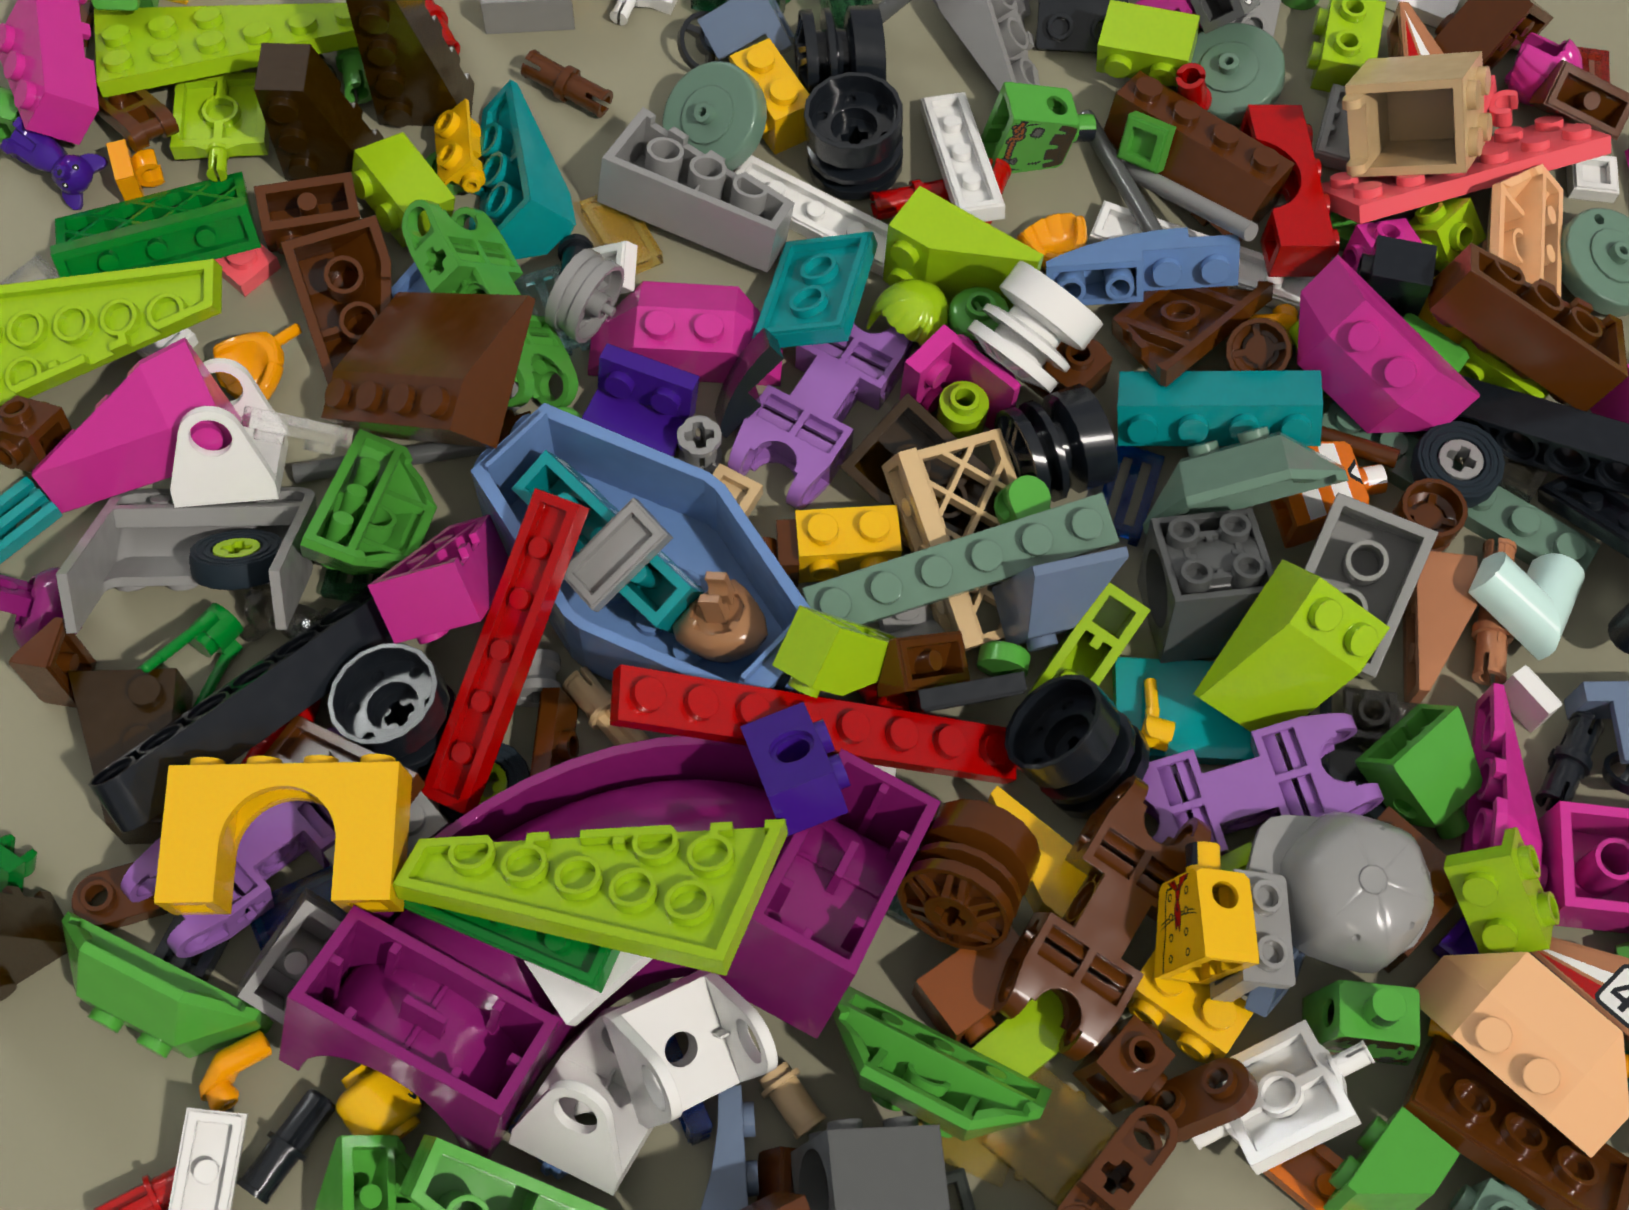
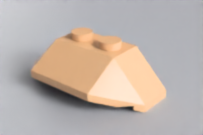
(1528, 224)
(1534, 1039)

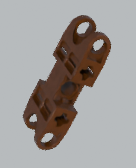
(1084, 949)
(1123, 1164)

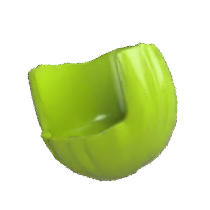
(912, 309)

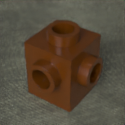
(29, 431)
(1126, 1065)

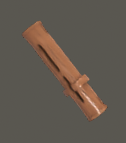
(1489, 634)

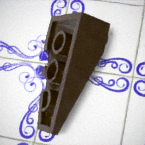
(909, 427)

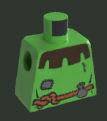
(1034, 127)
(1371, 1012)

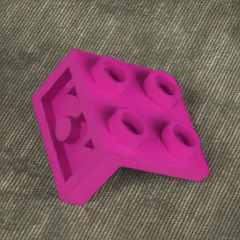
(955, 358)

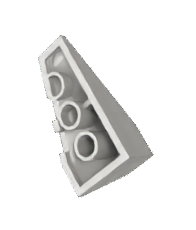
(994, 37)

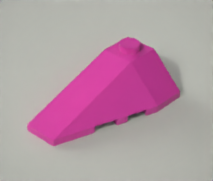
(1505, 793)

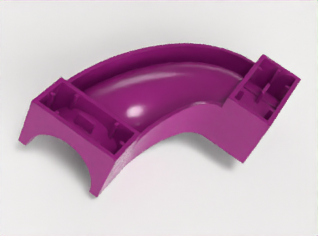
(473, 1022)

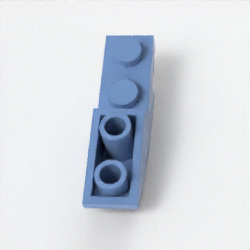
(1146, 261)

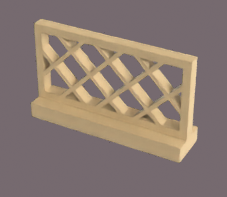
(924, 521)

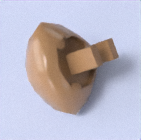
(722, 622)

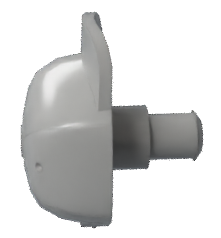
(1351, 886)

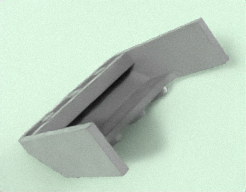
(148, 543)

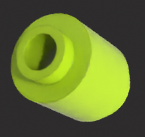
(963, 409)

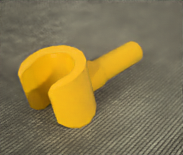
(1155, 729)

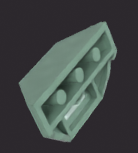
(1243, 475)

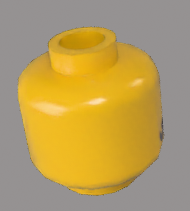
(377, 1104)

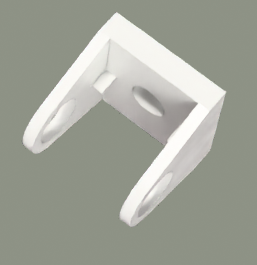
(242, 470)
(717, 1053)
(584, 1082)

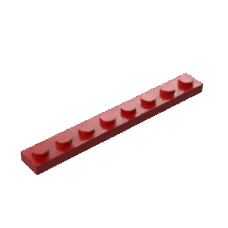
(875, 734)

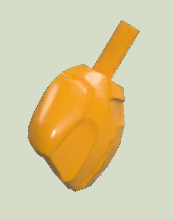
(1055, 235)
(259, 355)

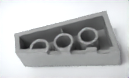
(693, 194)

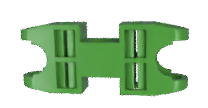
(482, 263)

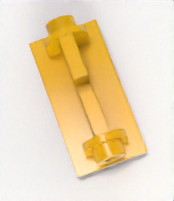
(459, 148)

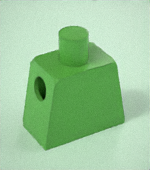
(1426, 768)

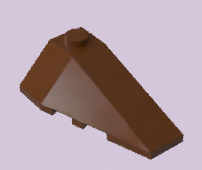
(340, 284)

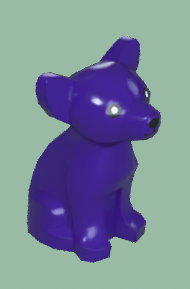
(42, 152)

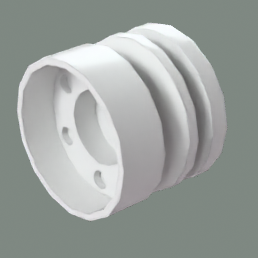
(1035, 326)

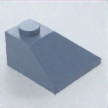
(1053, 596)

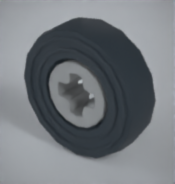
(1480, 453)

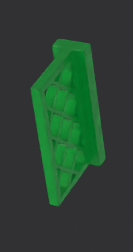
(156, 232)

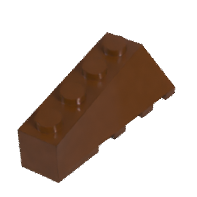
(1205, 151)
(1531, 327)

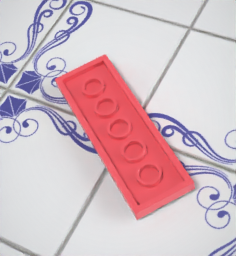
(1508, 152)

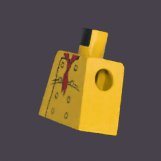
(1205, 921)

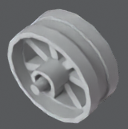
(584, 295)

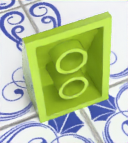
(950, 247)
(1290, 651)

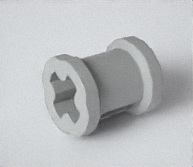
(709, 437)

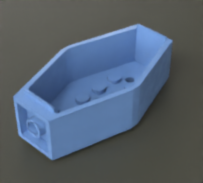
(689, 502)

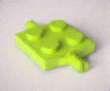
(218, 121)

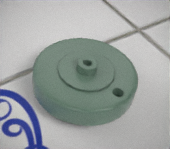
(1240, 69)
(719, 111)
(1598, 259)

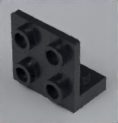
(1070, 25)

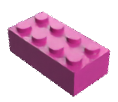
(1588, 864)

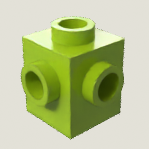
(1449, 226)

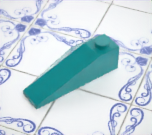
(522, 182)

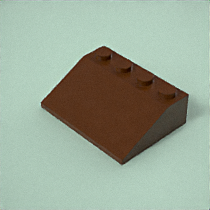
(433, 369)

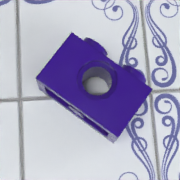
(795, 767)

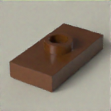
(555, 730)

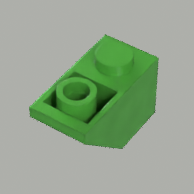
(1395, 1170)

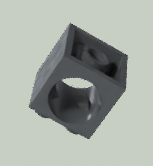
(1201, 580)
(872, 1166)

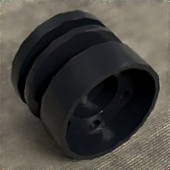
(839, 50)
(854, 135)
(1061, 441)
(392, 704)
(1075, 744)

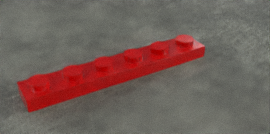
(504, 651)

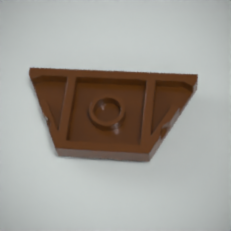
(1182, 325)

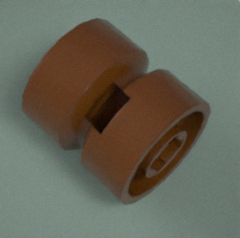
(1259, 346)
(1434, 506)

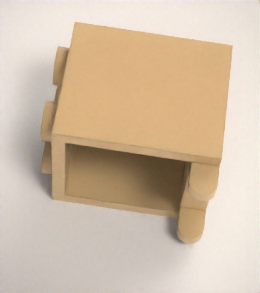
(1417, 114)

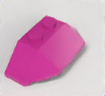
(684, 327)
(1374, 358)

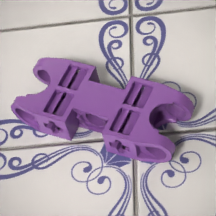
(807, 425)
(1261, 786)
(265, 849)

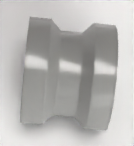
(540, 675)

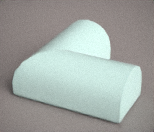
(1532, 603)

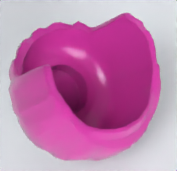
(1536, 61)

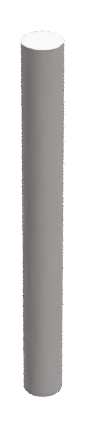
(1194, 202)

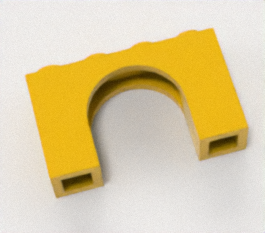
(216, 802)

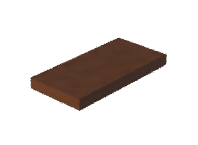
(1509, 1137)

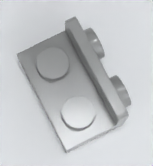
(1273, 939)

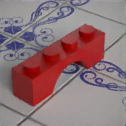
(1300, 233)

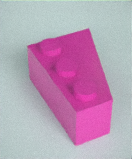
(49, 68)
(442, 582)

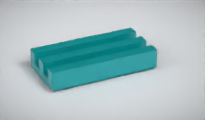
(16, 505)

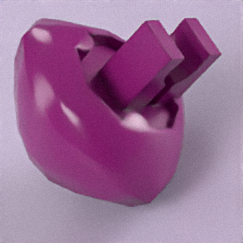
(32, 602)

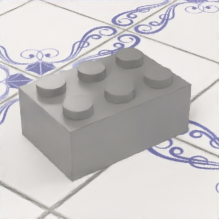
(1372, 561)

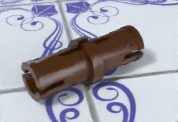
(566, 83)

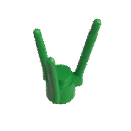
(209, 633)

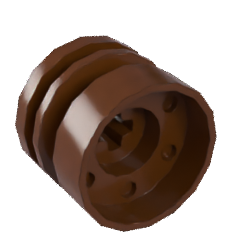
(969, 874)

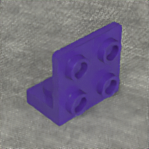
(642, 398)

